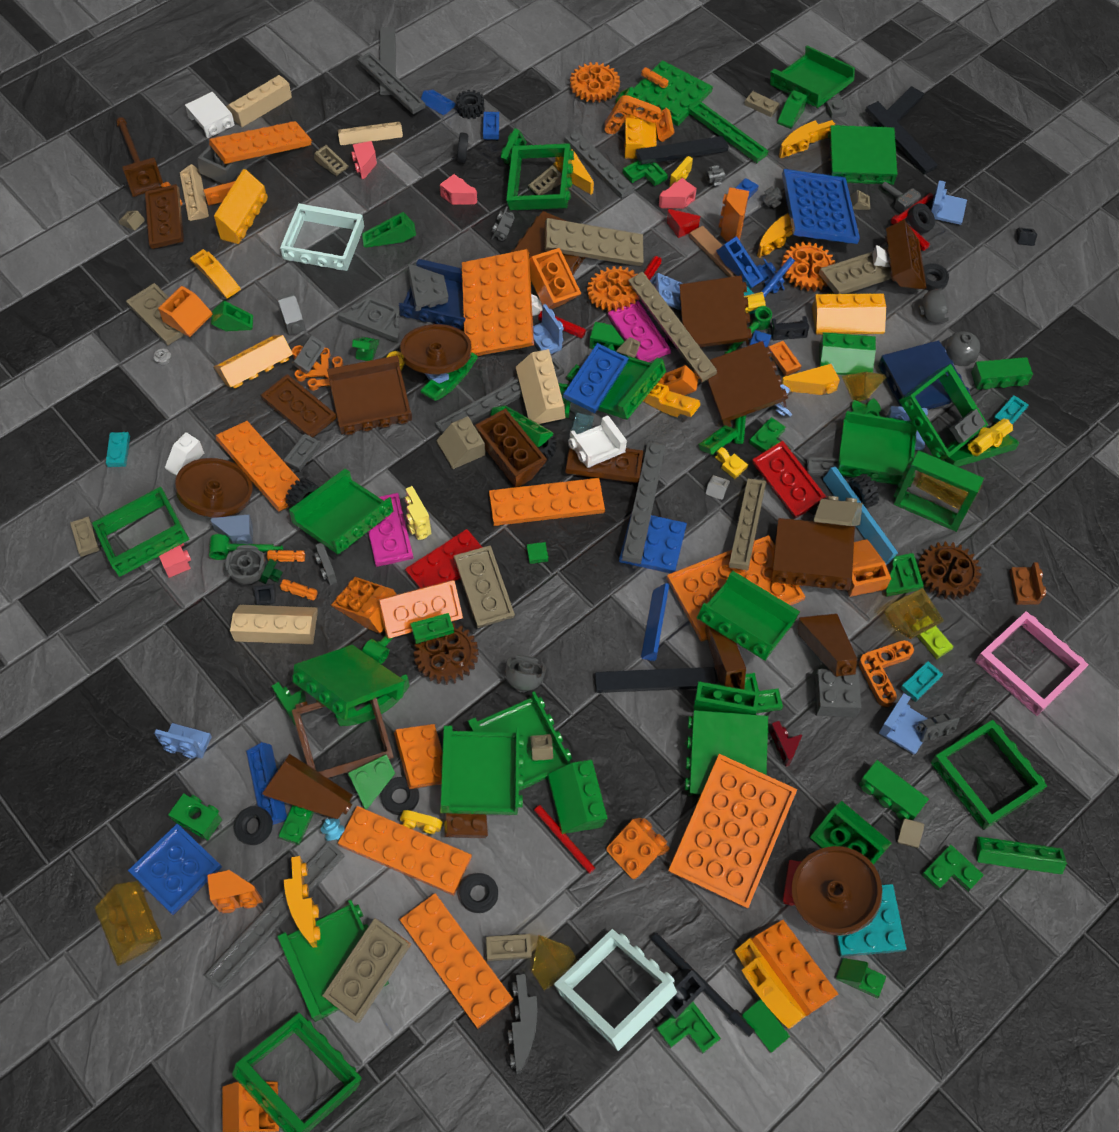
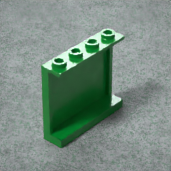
(815, 76)
(863, 154)
(632, 386)
(876, 447)
(340, 512)
(748, 615)
(346, 679)
(531, 721)
(729, 734)
(481, 772)
(318, 966)

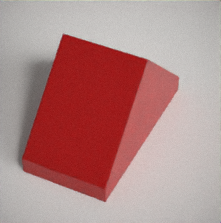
(682, 222)

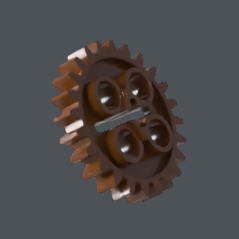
(966, 577)
(451, 668)

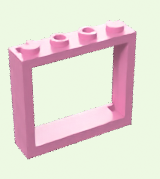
(1012, 682)

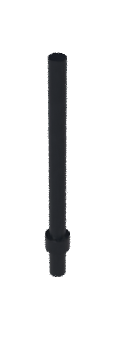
(734, 1016)

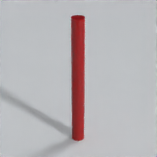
(903, 215)
(564, 839)

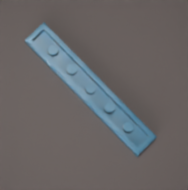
(868, 526)

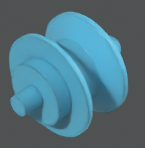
(332, 829)

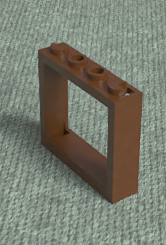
(346, 767)

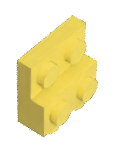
(417, 515)

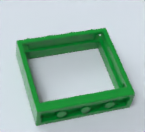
(540, 201)
(960, 398)
(944, 472)
(148, 549)
(964, 791)
(269, 1100)

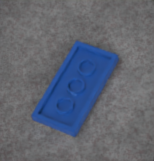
(595, 378)

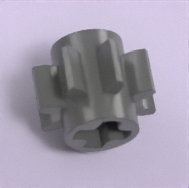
(715, 175)
(773, 197)

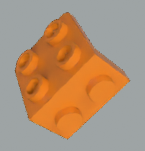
(637, 847)

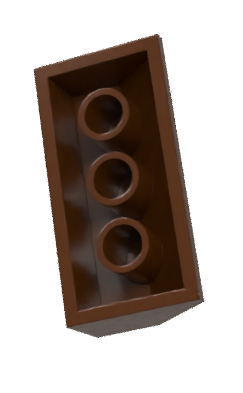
(905, 256)
(510, 447)

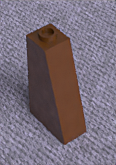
(829, 642)
(727, 659)
(308, 789)

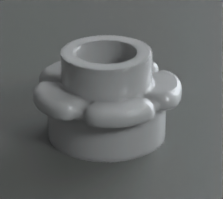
(162, 356)

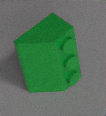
(847, 352)
(577, 797)
(849, 830)

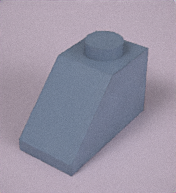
(237, 528)

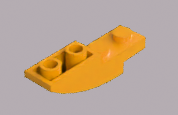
(801, 138)
(775, 236)
(215, 273)
(671, 402)
(302, 910)
(768, 985)

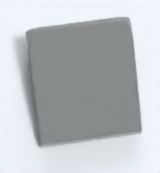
(717, 487)

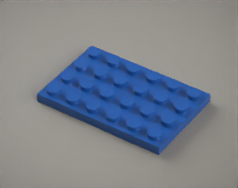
(820, 206)

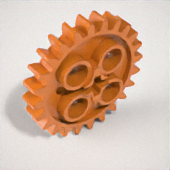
(594, 82)
(799, 269)
(612, 289)

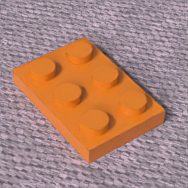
(420, 755)

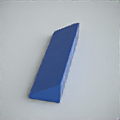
(654, 623)
(262, 770)

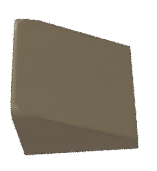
(860, 200)
(131, 220)
(629, 347)
(542, 747)
(910, 833)

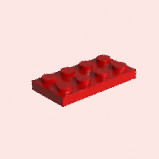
(788, 479)
(440, 564)

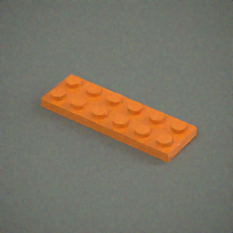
(260, 142)
(259, 462)
(546, 501)
(405, 850)
(456, 960)

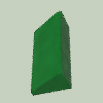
(766, 1026)

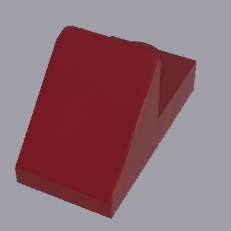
(785, 746)

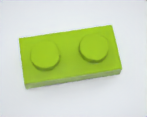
(935, 642)

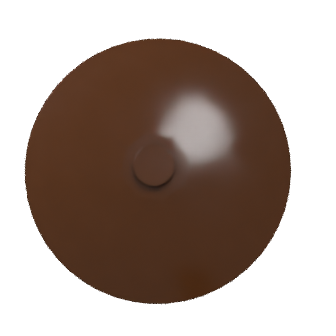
(436, 349)
(213, 487)
(837, 890)

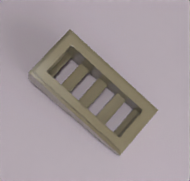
(326, 151)
(550, 172)

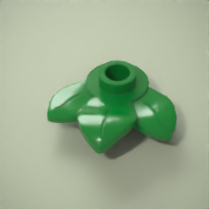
(871, 408)

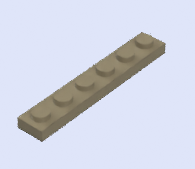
(747, 524)

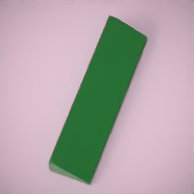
(535, 432)
(964, 456)
(1020, 855)

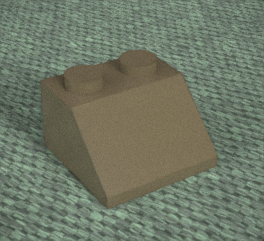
(461, 443)
(839, 512)

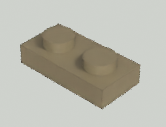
(762, 104)
(84, 536)
(508, 947)

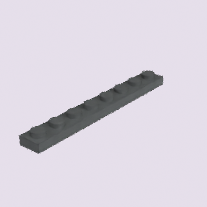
(643, 503)

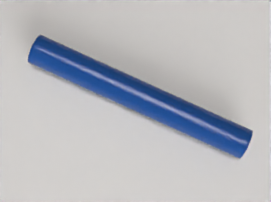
(777, 276)

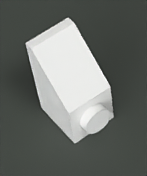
(183, 452)

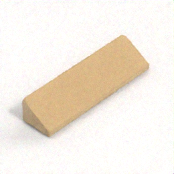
(370, 133)
(193, 193)

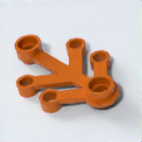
(320, 369)

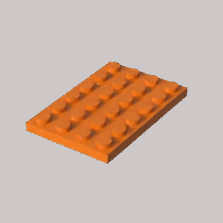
(498, 302)
(704, 579)
(732, 831)

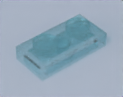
(582, 423)

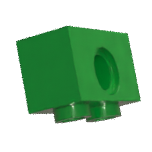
(202, 826)

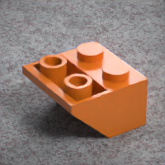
(184, 311)
(231, 892)
(243, 1113)

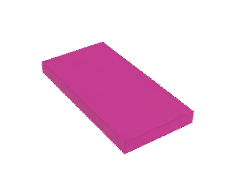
(637, 324)
(390, 536)

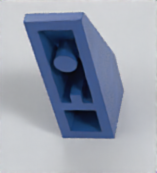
(739, 262)

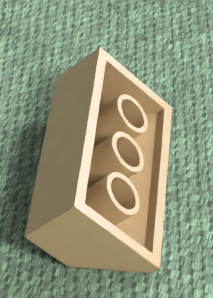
(260, 101)
(540, 388)
(274, 624)

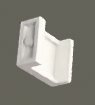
(210, 114)
(598, 443)

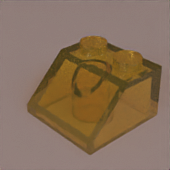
(913, 614)

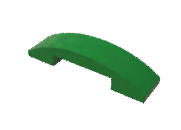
(439, 390)
(366, 713)

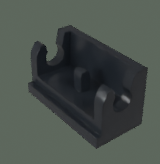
(790, 330)

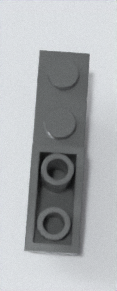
(523, 1032)

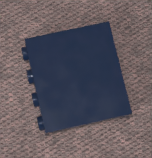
(447, 313)
(912, 366)

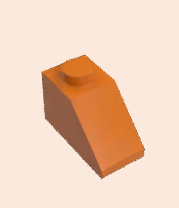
(680, 380)

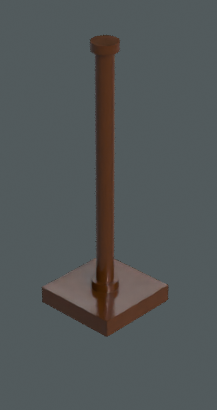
(140, 175)

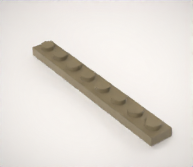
(672, 327)

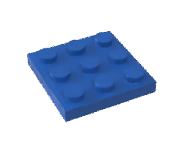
(661, 544)
(174, 869)

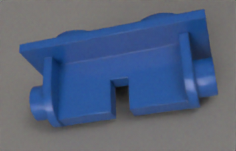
(767, 271)

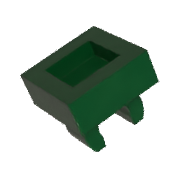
(270, 572)

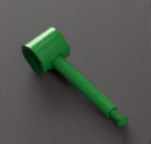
(758, 323)
(220, 547)
(377, 649)

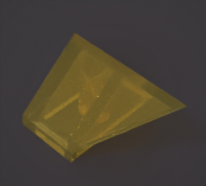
(863, 384)
(551, 961)

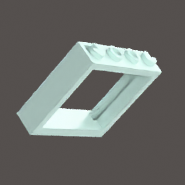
(327, 217)
(641, 1014)

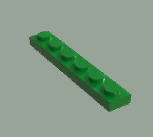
(728, 131)

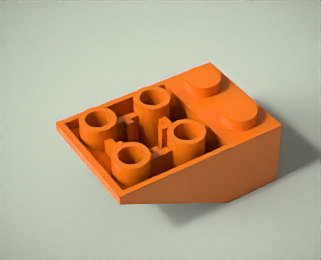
(869, 570)
(361, 603)

